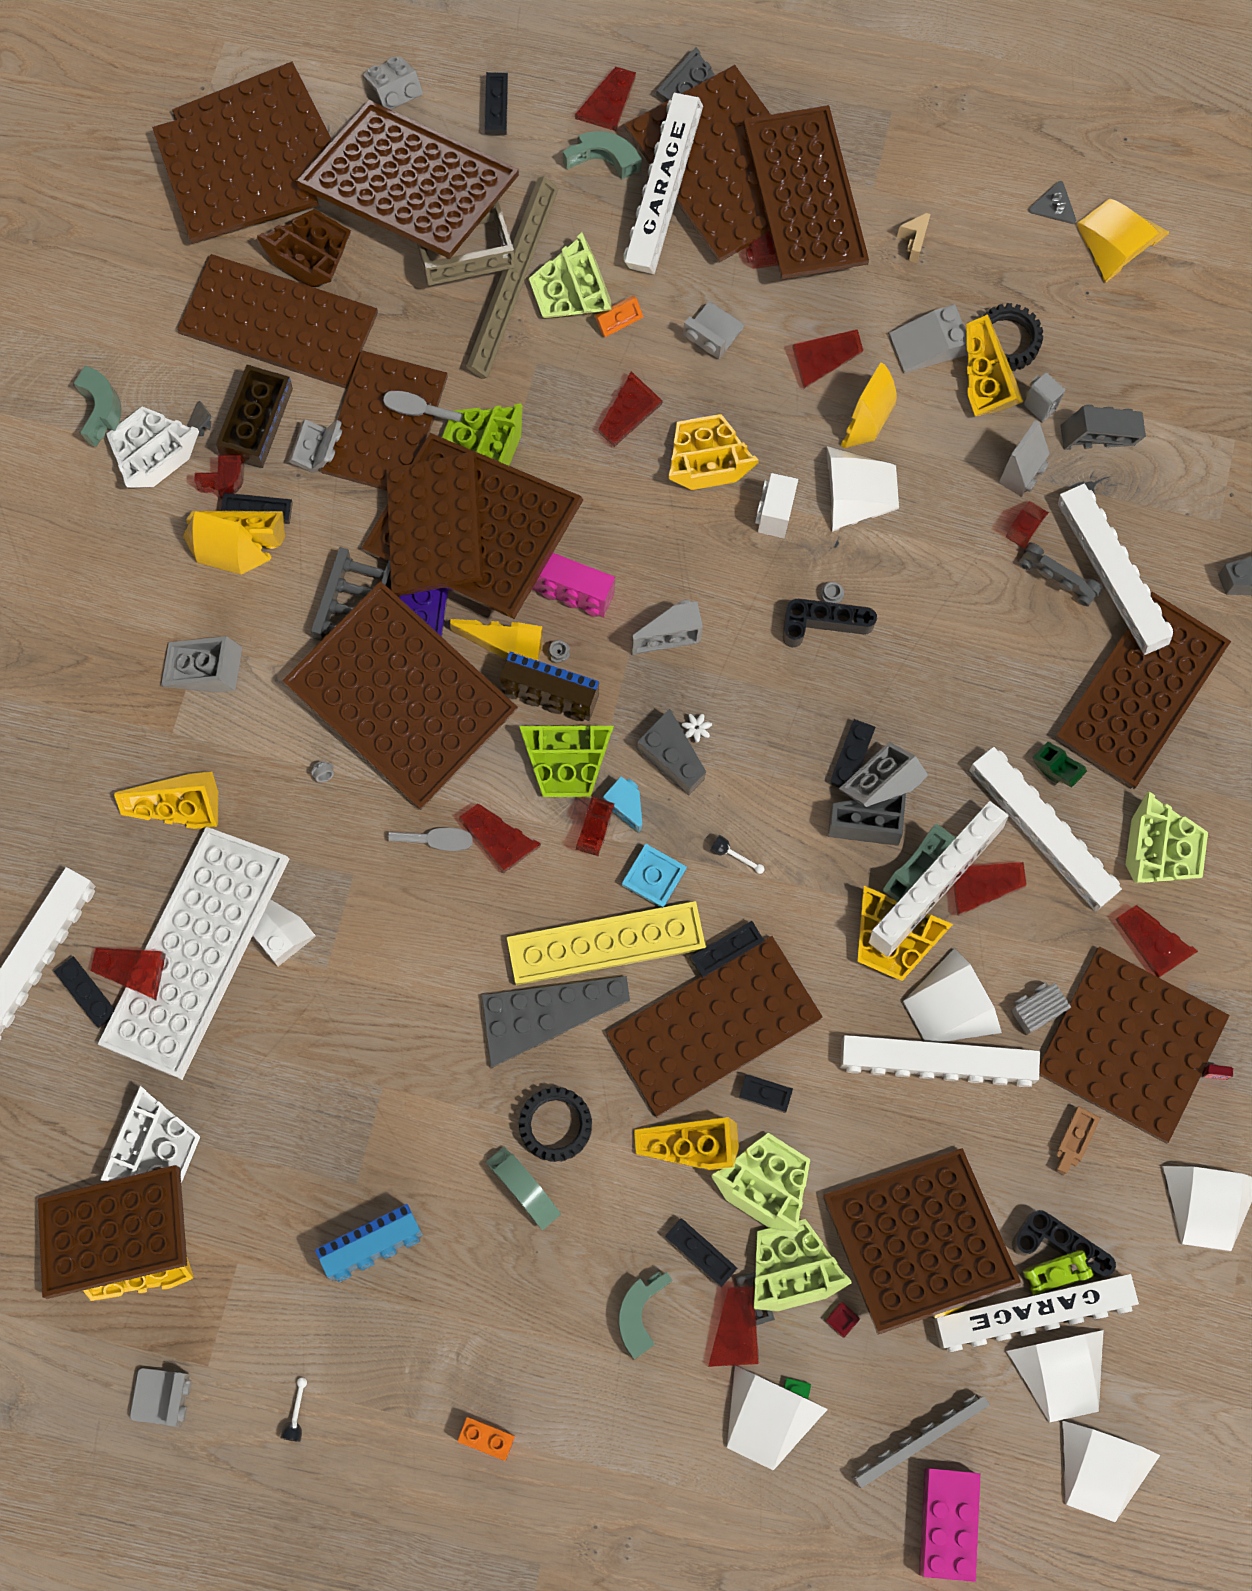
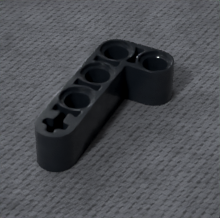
(829, 622)
(1069, 1245)

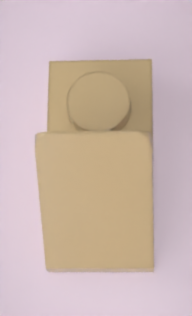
(914, 232)

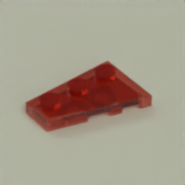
(608, 100)
(825, 354)
(629, 410)
(498, 840)
(987, 883)
(1154, 942)
(131, 968)
(737, 1330)

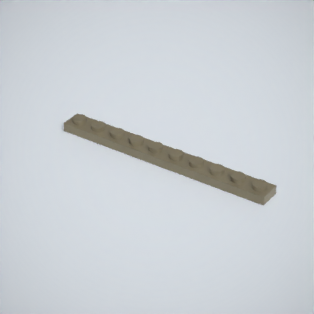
(512, 279)

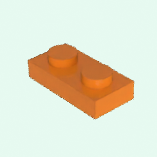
(620, 316)

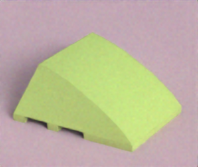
(571, 283)
(1164, 844)
(767, 1183)
(794, 1269)

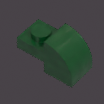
(1058, 766)

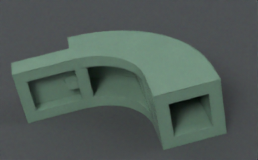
(605, 147)
(107, 404)
(928, 852)
(523, 1188)
(630, 1317)

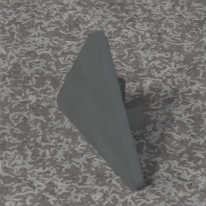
(1055, 205)
(200, 418)

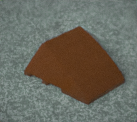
(307, 247)

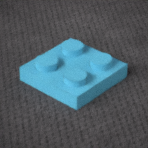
(654, 876)

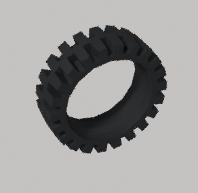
(1029, 323)
(563, 1095)

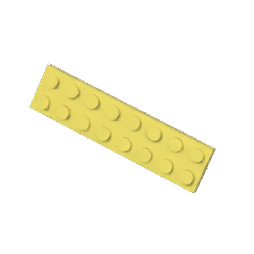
(606, 943)

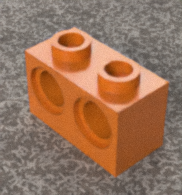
(486, 1439)

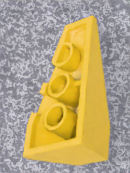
(990, 376)
(264, 526)
(500, 639)
(180, 800)
(697, 1144)
(164, 1279)

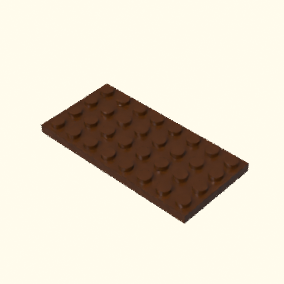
(805, 192)
(278, 321)
(1142, 697)
(714, 1026)

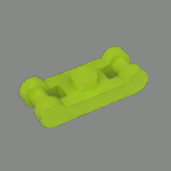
(1058, 1272)

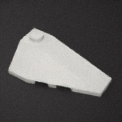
(281, 933)

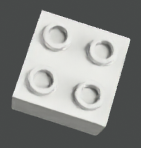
(776, 505)

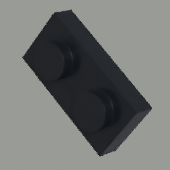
(765, 1093)

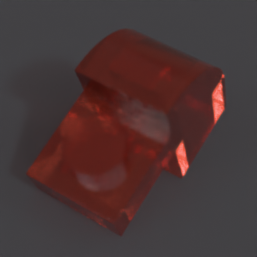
(226, 480)
(595, 826)

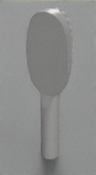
(414, 405)
(442, 838)

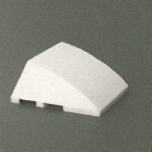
(150, 447)
(860, 487)
(952, 1003)
(149, 1140)
(1208, 1205)
(1063, 1374)
(767, 1419)
(1102, 1470)

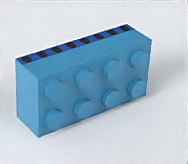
(368, 1243)

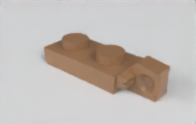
(1076, 1139)

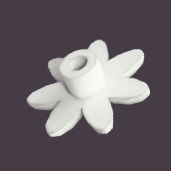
(697, 724)

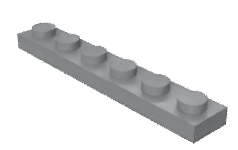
(910, 1446)

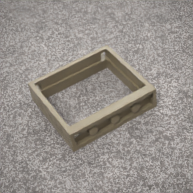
(472, 263)

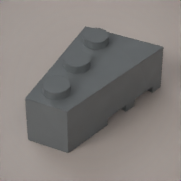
(1101, 426)
(1237, 577)
(672, 753)
(874, 823)

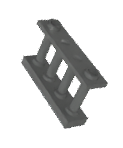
(338, 584)

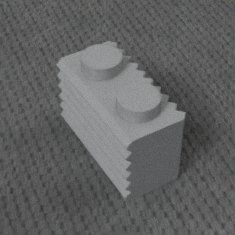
(1043, 396)
(1040, 1008)

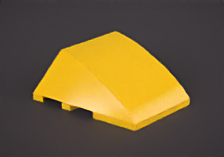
(1117, 236)
(872, 409)
(708, 453)
(223, 544)
(911, 949)

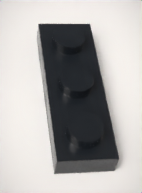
(496, 103)
(242, 502)
(852, 752)
(727, 949)
(85, 991)
(701, 1252)

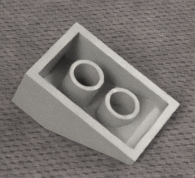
(930, 339)
(1026, 461)
(674, 628)
(202, 664)
(885, 776)

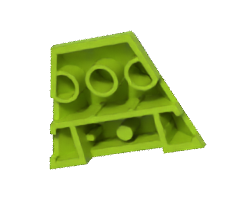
(488, 431)
(566, 757)

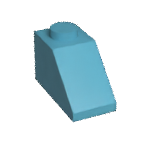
(627, 802)

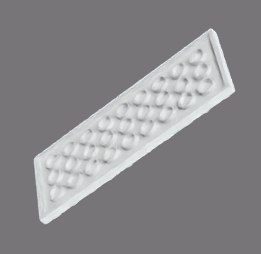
(203, 943)

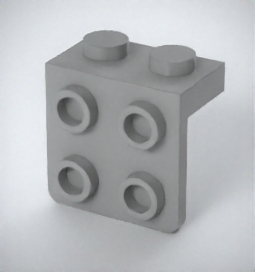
(394, 82)
(713, 329)
(315, 445)
(160, 1397)

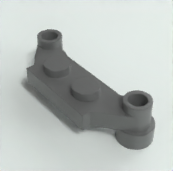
(1067, 579)

